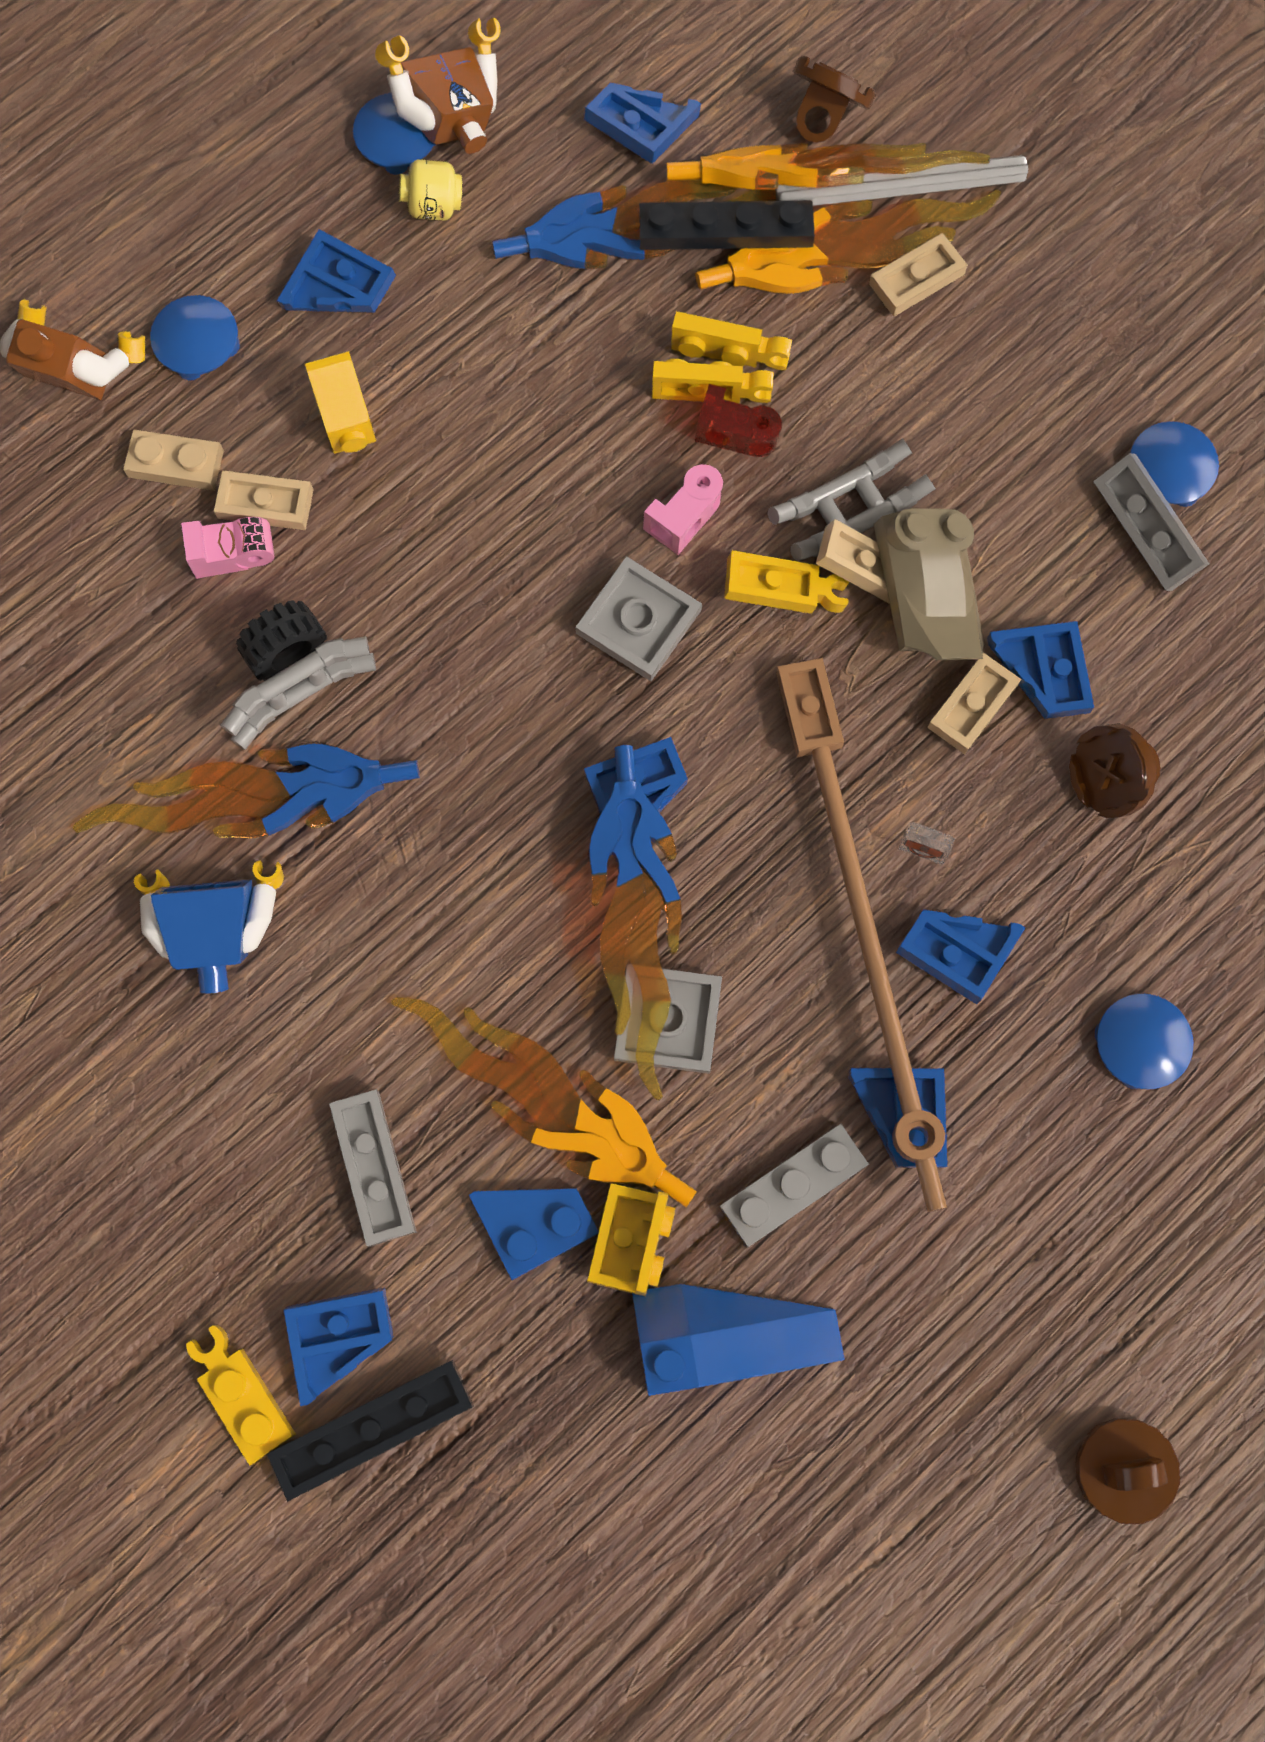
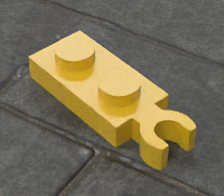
(728, 342)
(689, 381)
(781, 583)
(241, 1398)

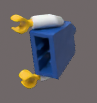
(207, 922)

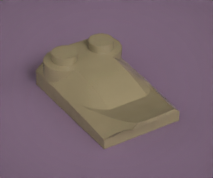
(931, 582)

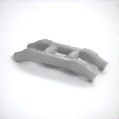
(861, 479)
(325, 665)

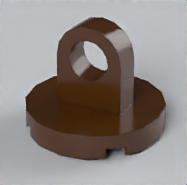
(830, 91)
(1114, 770)
(1128, 1471)

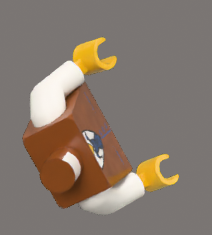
(446, 92)
(63, 357)

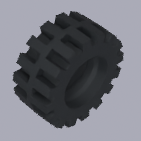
(279, 638)

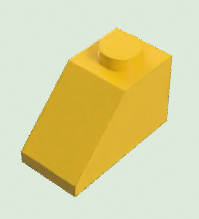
(341, 403)

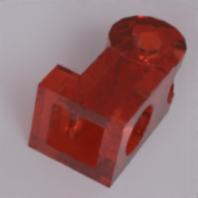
(737, 426)

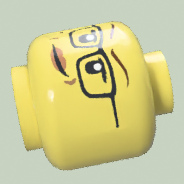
(431, 190)

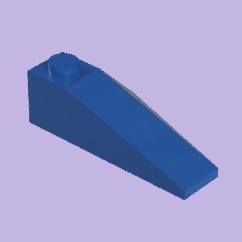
(718, 1336)

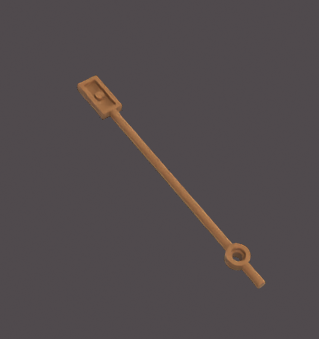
(817, 733)

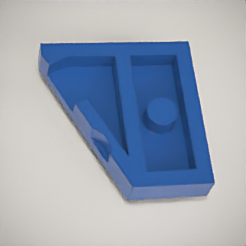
(640, 119)
(336, 279)
(1049, 665)
(655, 767)
(959, 950)
(881, 1101)
(533, 1225)
(334, 1337)

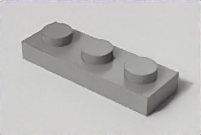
(1151, 522)
(372, 1168)
(793, 1185)

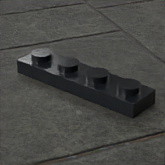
(726, 225)
(370, 1430)

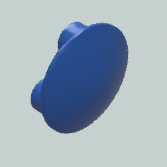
(387, 137)
(194, 336)
(1178, 461)
(1144, 1041)

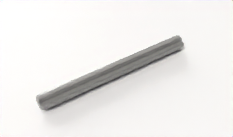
(936, 179)

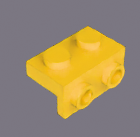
(629, 1240)

